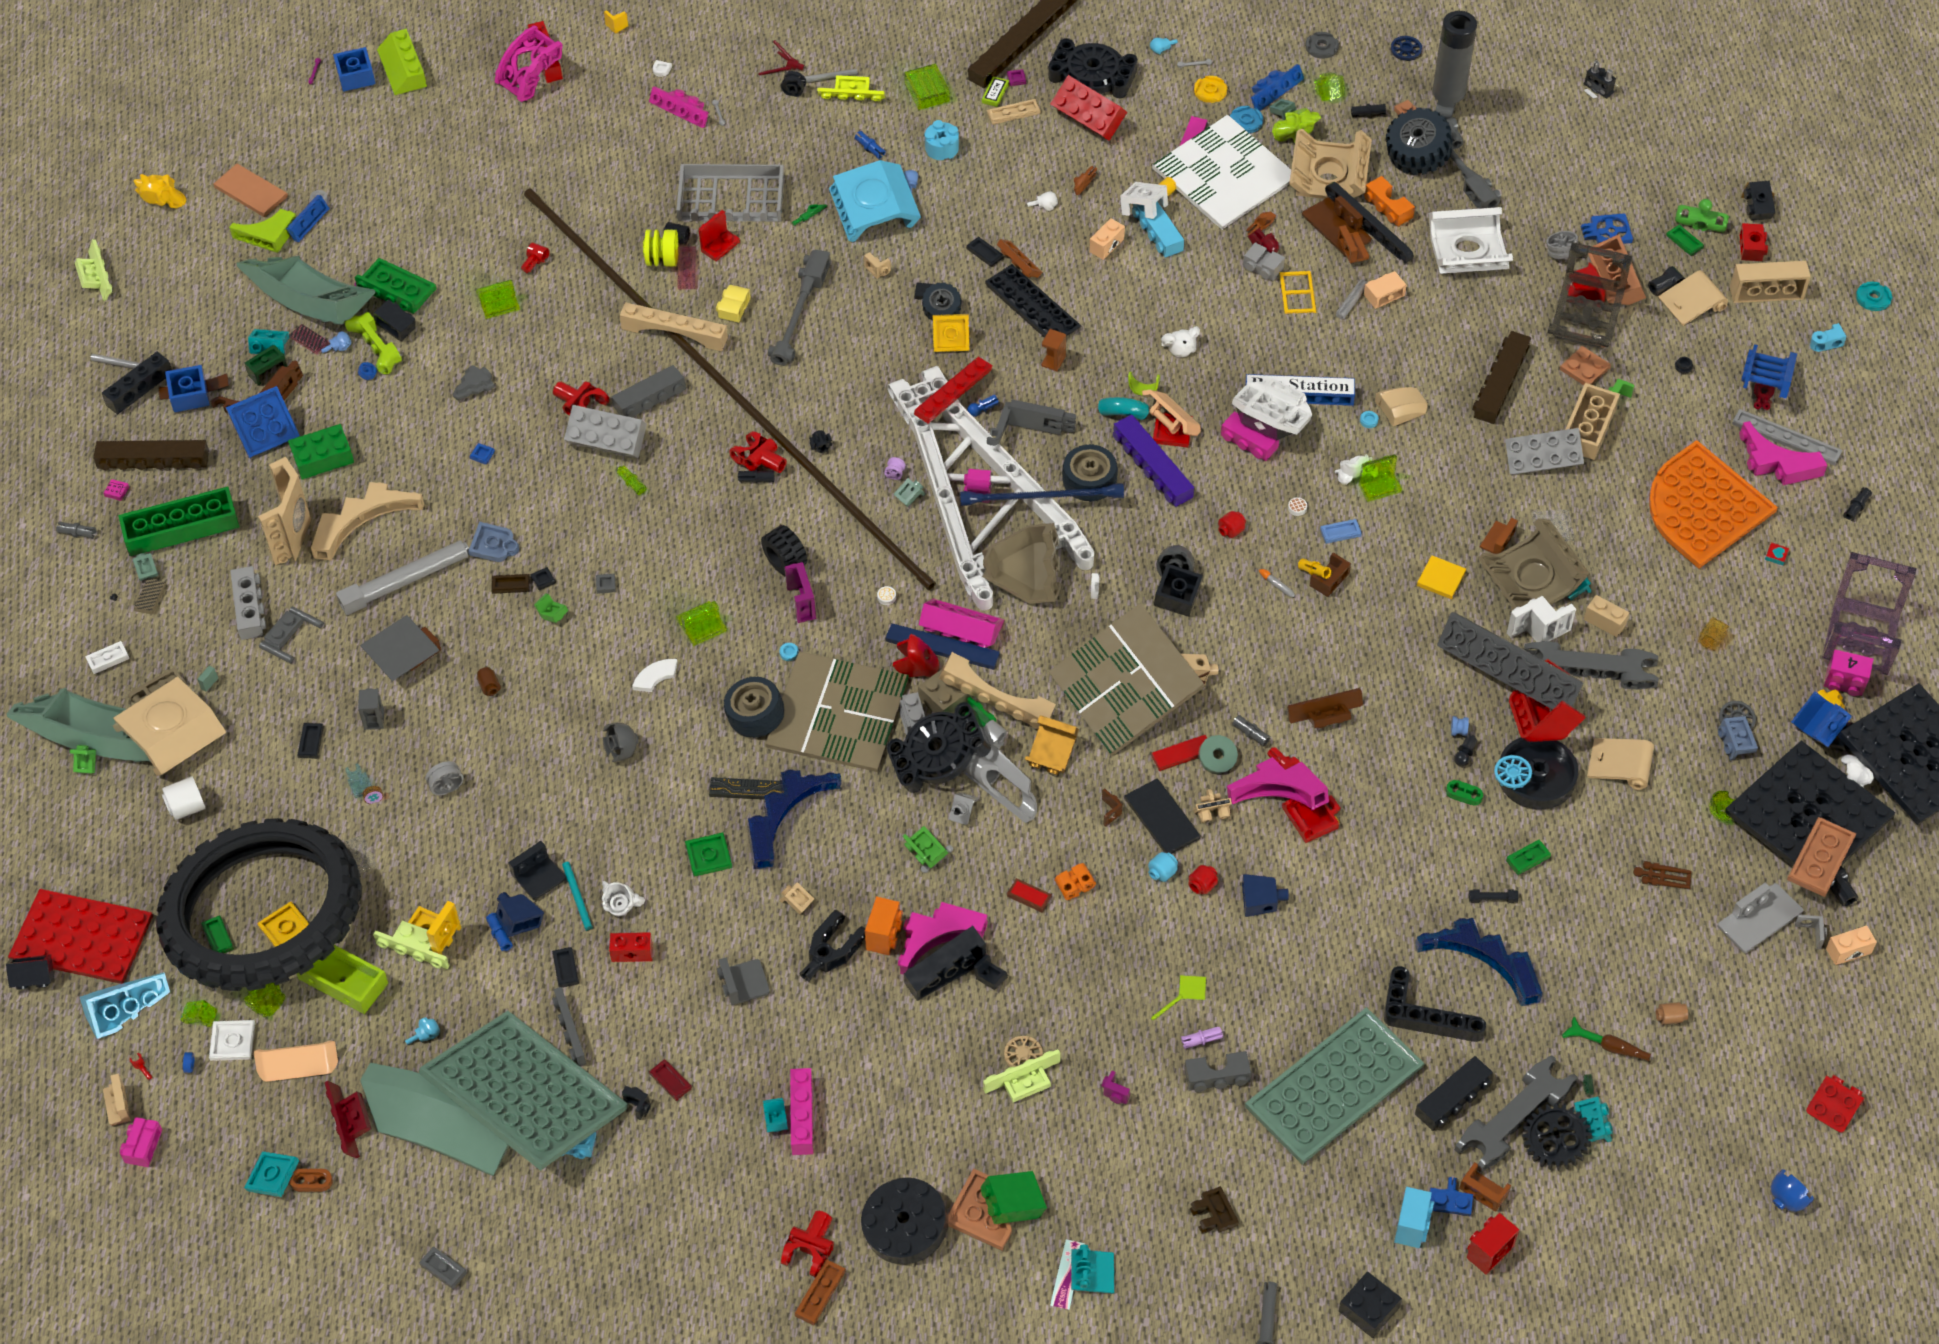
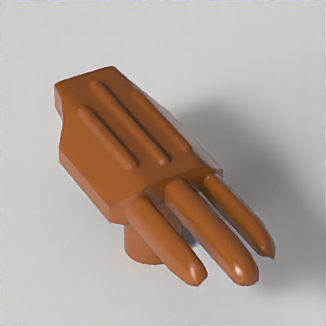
(1084, 180)
(1262, 221)

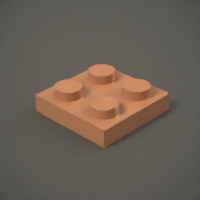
(1585, 366)

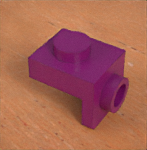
(1116, 1092)

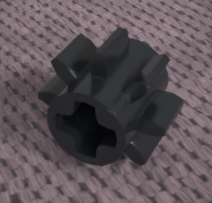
(820, 441)

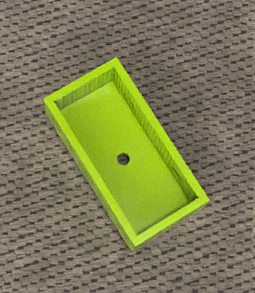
(362, 983)

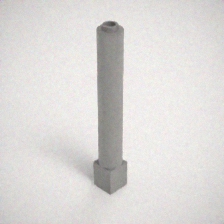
(355, 597)

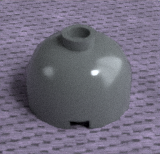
(1177, 556)
(620, 737)

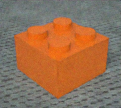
(883, 926)

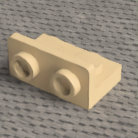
(116, 1101)

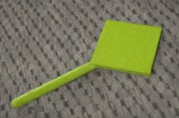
(1190, 988)

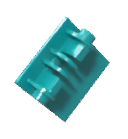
(1092, 1270)

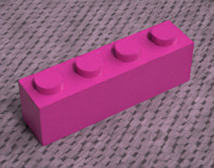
(801, 1111)

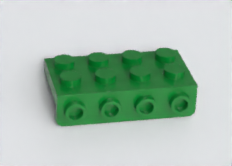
(396, 285)

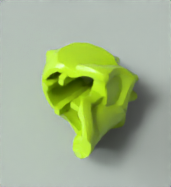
(1295, 121)

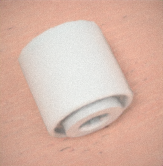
(183, 798)

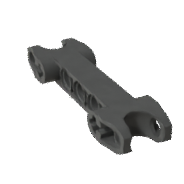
(1621, 667)
(1491, 1137)

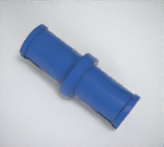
(869, 144)
(498, 933)

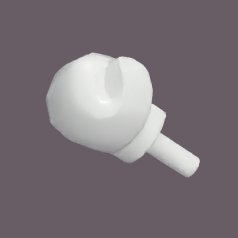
(1047, 200)

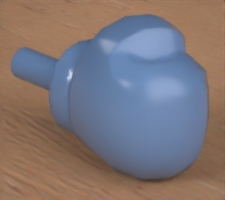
(911, 177)
(339, 342)

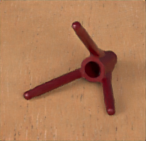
(791, 64)

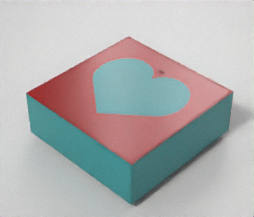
(1777, 554)

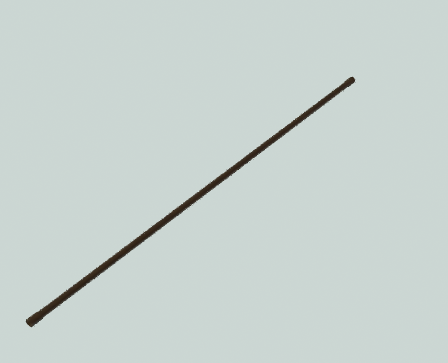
(920, 575)

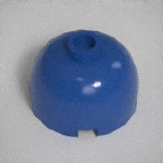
(1789, 1192)

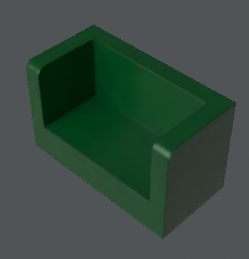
(264, 362)

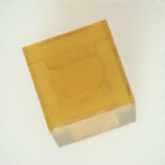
(1713, 634)

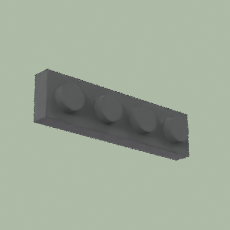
(566, 1020)

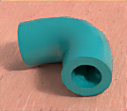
(1124, 407)

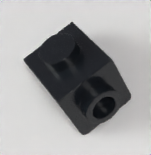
(989, 973)
(638, 1098)

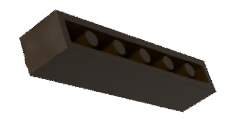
(1502, 377)
(151, 454)

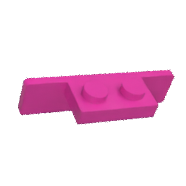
(680, 105)

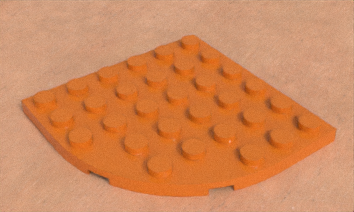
(1704, 504)

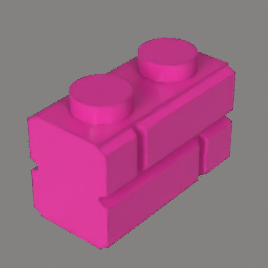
(141, 1142)

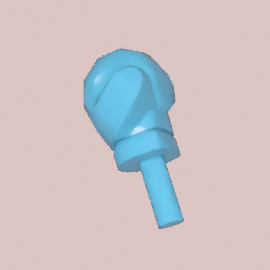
(1159, 44)
(426, 1031)

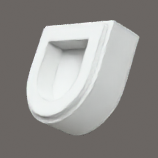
(661, 68)

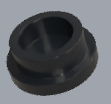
(1684, 365)

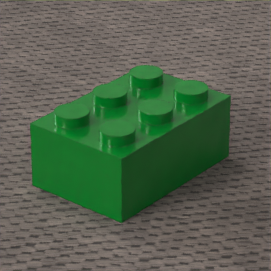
(321, 451)

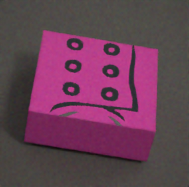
(116, 490)

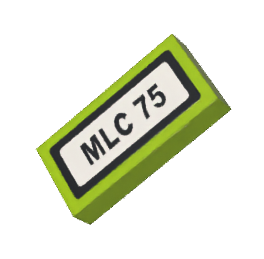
(995, 91)

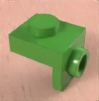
(1623, 387)
(549, 609)
(84, 759)

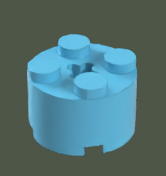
(941, 140)

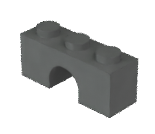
(1201, 1076)

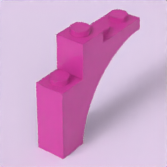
(1787, 464)
(1273, 780)
(928, 932)

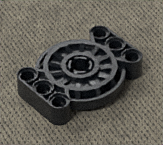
(1094, 66)
(940, 765)

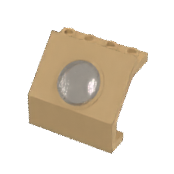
(289, 522)

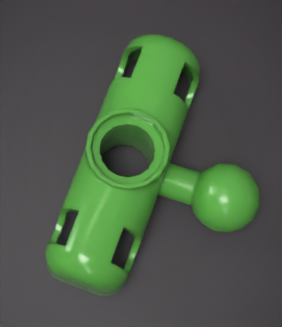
(1702, 217)

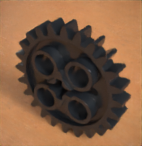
(1562, 1153)

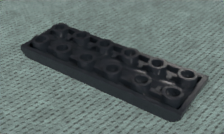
(1031, 302)

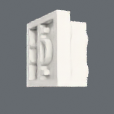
(1541, 620)

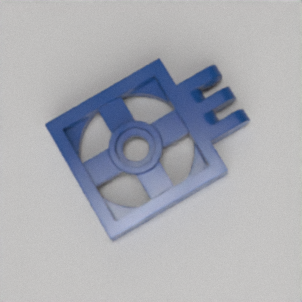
(1591, 232)

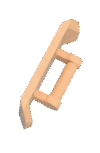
(1190, 426)
(296, 1061)

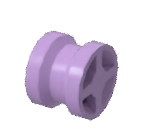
(894, 468)

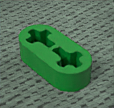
(1464, 792)

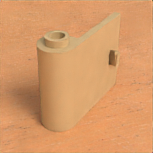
(1693, 298)
(1622, 760)

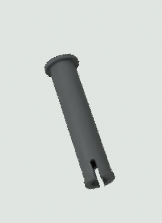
(1268, 1313)

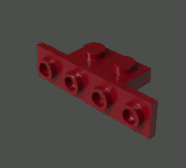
(349, 1116)

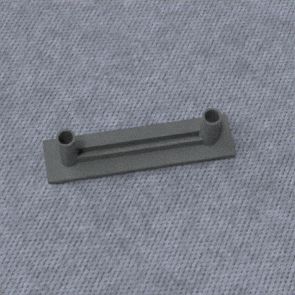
(1508, 662)

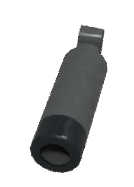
(1454, 60)

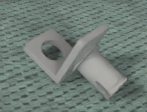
(962, 808)

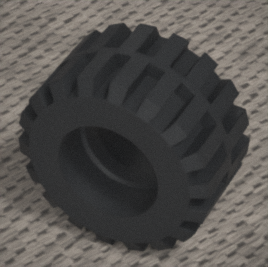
(783, 548)

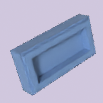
(1340, 531)

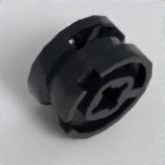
(793, 84)

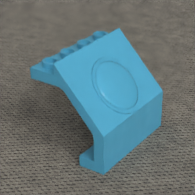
(873, 197)

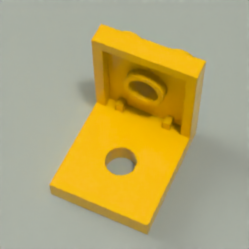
(440, 925)

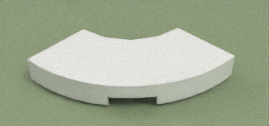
(654, 673)

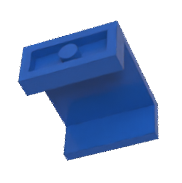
(1821, 719)

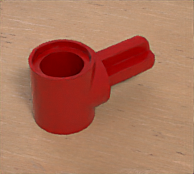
(535, 255)
(1285, 762)

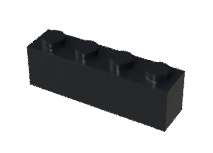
(1454, 1093)

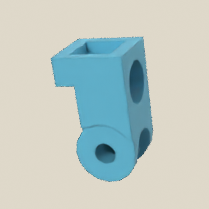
(1828, 339)

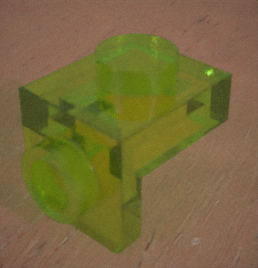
(199, 1012)

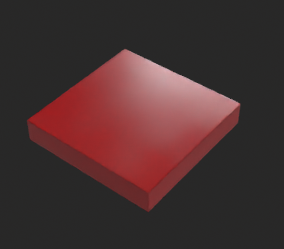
(1165, 437)

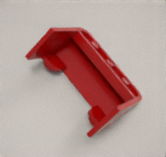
(1537, 722)

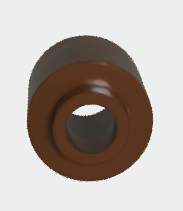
(488, 681)

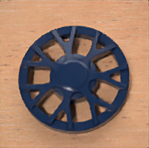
(1406, 48)

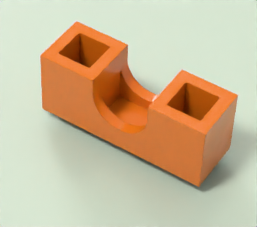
(1396, 211)

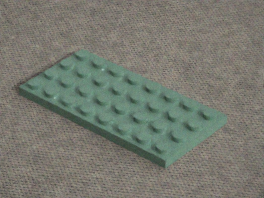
(1334, 1085)

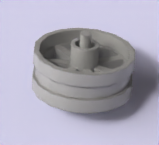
(1560, 243)
(444, 778)

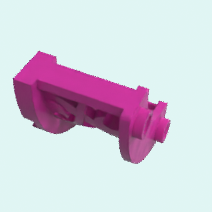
(522, 44)

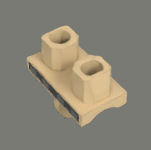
(1203, 809)

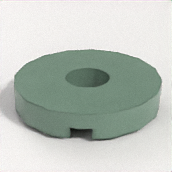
(1222, 744)

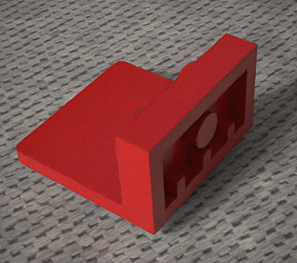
(715, 238)

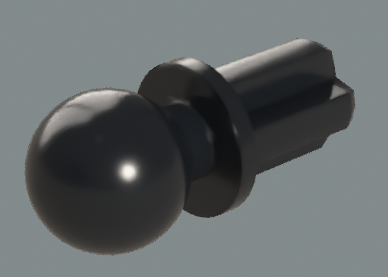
(1465, 750)

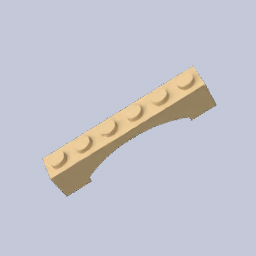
(708, 333)
(960, 675)

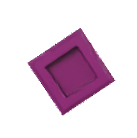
(1016, 77)

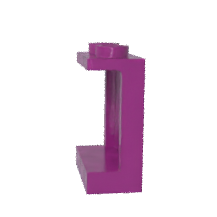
(804, 603)

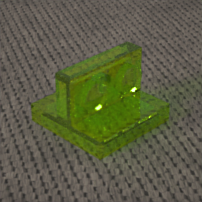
(498, 299)
(701, 622)

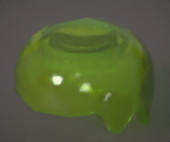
(1718, 802)

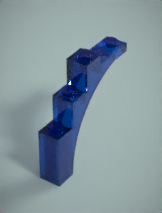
(777, 805)
(1490, 949)

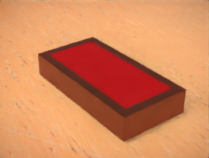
(1029, 895)

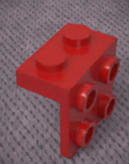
(1835, 1103)

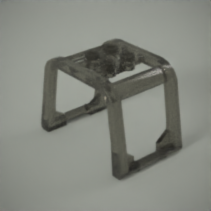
(1597, 341)

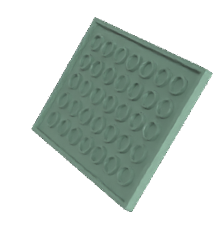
(523, 1089)

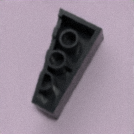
(946, 964)

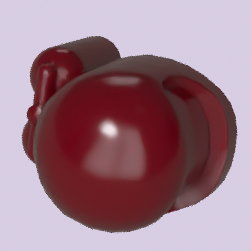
(1267, 241)
(1763, 395)

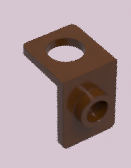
(1114, 803)

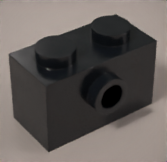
(1759, 200)
(394, 320)
(30, 971)

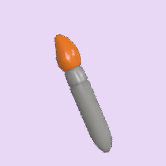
(1277, 583)

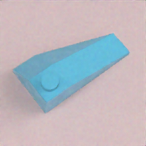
(115, 1005)

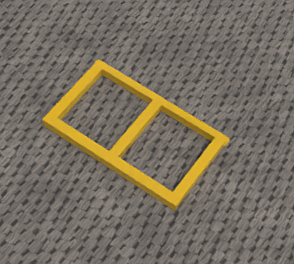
(1290, 292)

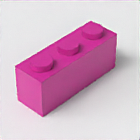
(1247, 438)

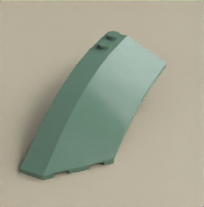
(306, 289)
(77, 721)
(420, 1113)

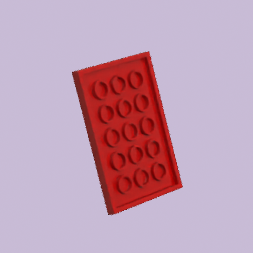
(82, 935)

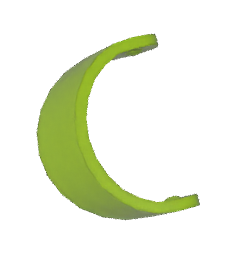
(1138, 387)

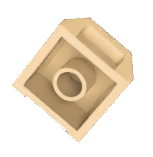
(1401, 404)

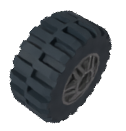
(1419, 141)

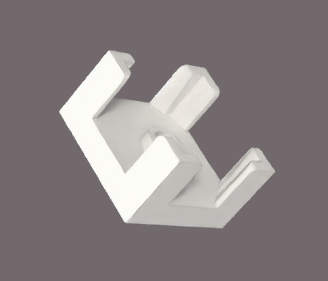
(1146, 195)

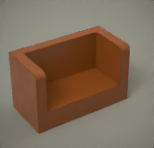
(1056, 349)
(1484, 1189)

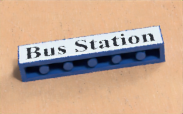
(1316, 389)

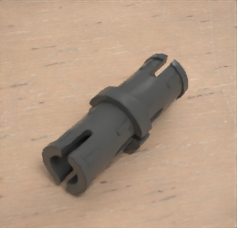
(76, 529)
(1251, 730)

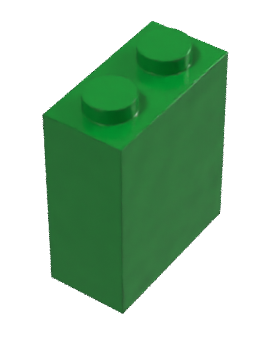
(1013, 1197)

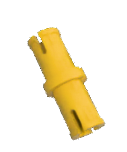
(1321, 570)

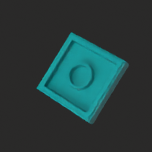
(271, 1174)

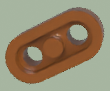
(312, 1179)

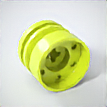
(661, 247)

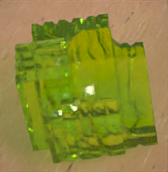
(1330, 86)
(265, 1000)

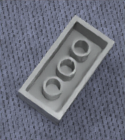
(605, 431)

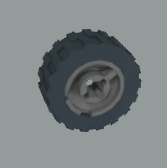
(941, 292)

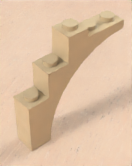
(355, 512)

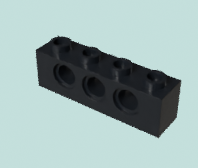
(136, 383)

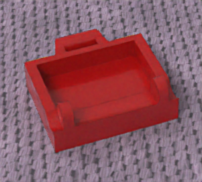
(1312, 823)

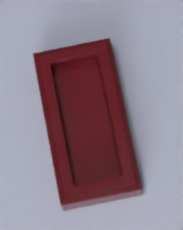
(670, 1080)

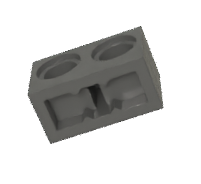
(371, 709)

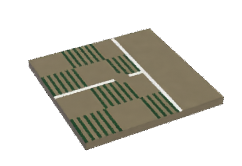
(1126, 679)
(838, 711)

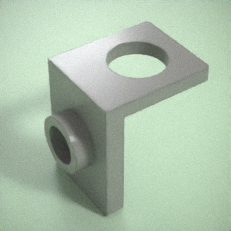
(1817, 923)

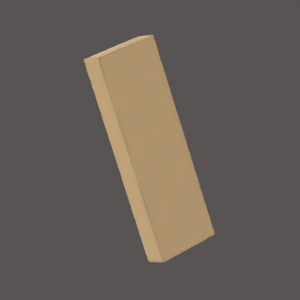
(1013, 111)

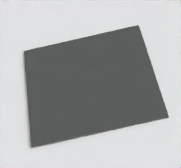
(399, 648)

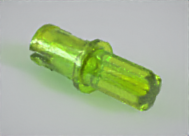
(631, 480)

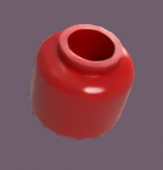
(1231, 524)
(1203, 879)

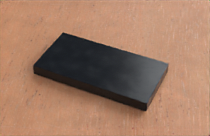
(1162, 816)

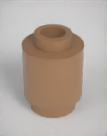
(1671, 1013)

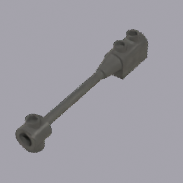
(1476, 187)
(811, 276)

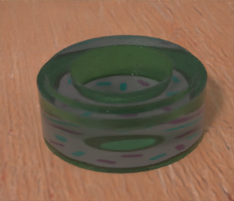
(1588, 1084)

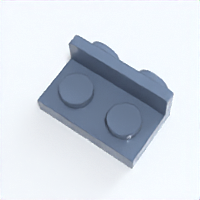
(1737, 737)

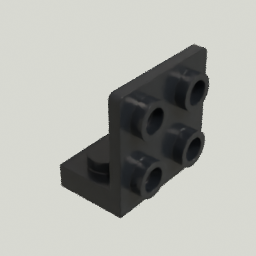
(536, 871)

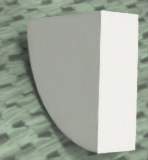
(1094, 586)

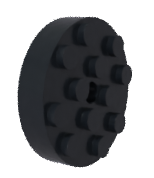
(1552, 773)
(899, 1201)

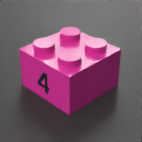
(1848, 672)

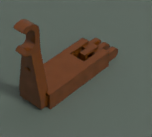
(285, 379)

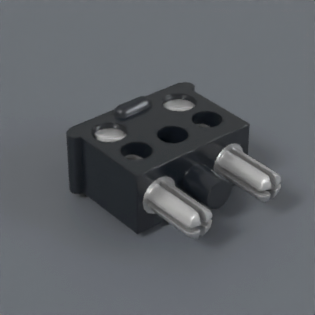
(1600, 81)

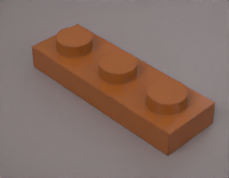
(1019, 259)
(820, 1292)

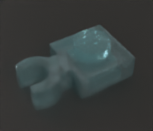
(357, 782)

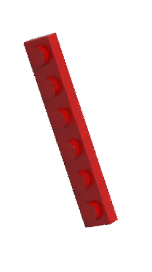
(953, 390)

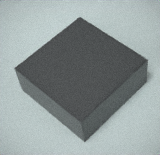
(605, 583)

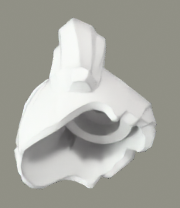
(1175, 341)
(1351, 468)
(1857, 771)
(619, 893)

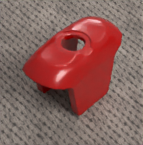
(1587, 291)
(915, 662)

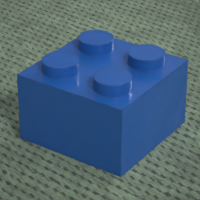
(354, 69)
(187, 388)

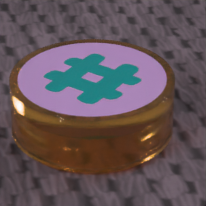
(372, 794)

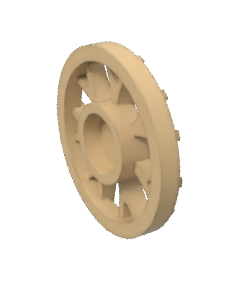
(1022, 1052)

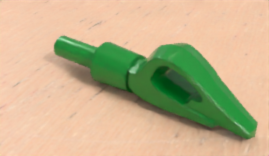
(811, 211)

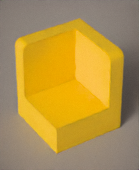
(616, 22)

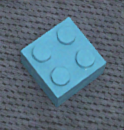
(1414, 1217)

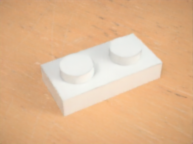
(107, 657)

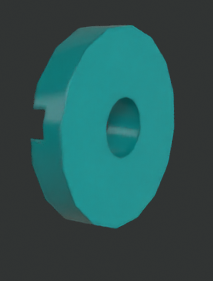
(1874, 304)

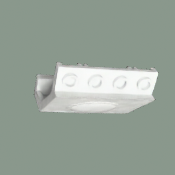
(1474, 225)

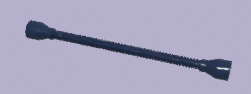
(1114, 491)

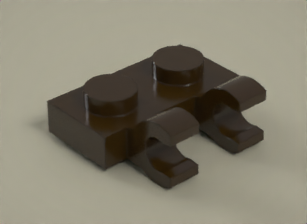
(1219, 1209)

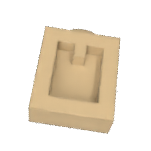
(876, 267)
(796, 897)

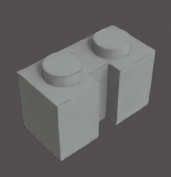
(1263, 262)

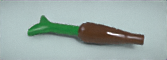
(1608, 1042)

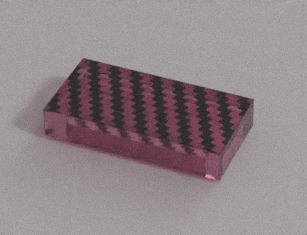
(309, 339)

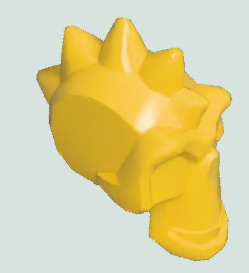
(159, 190)

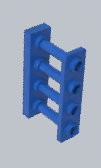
(1783, 366)

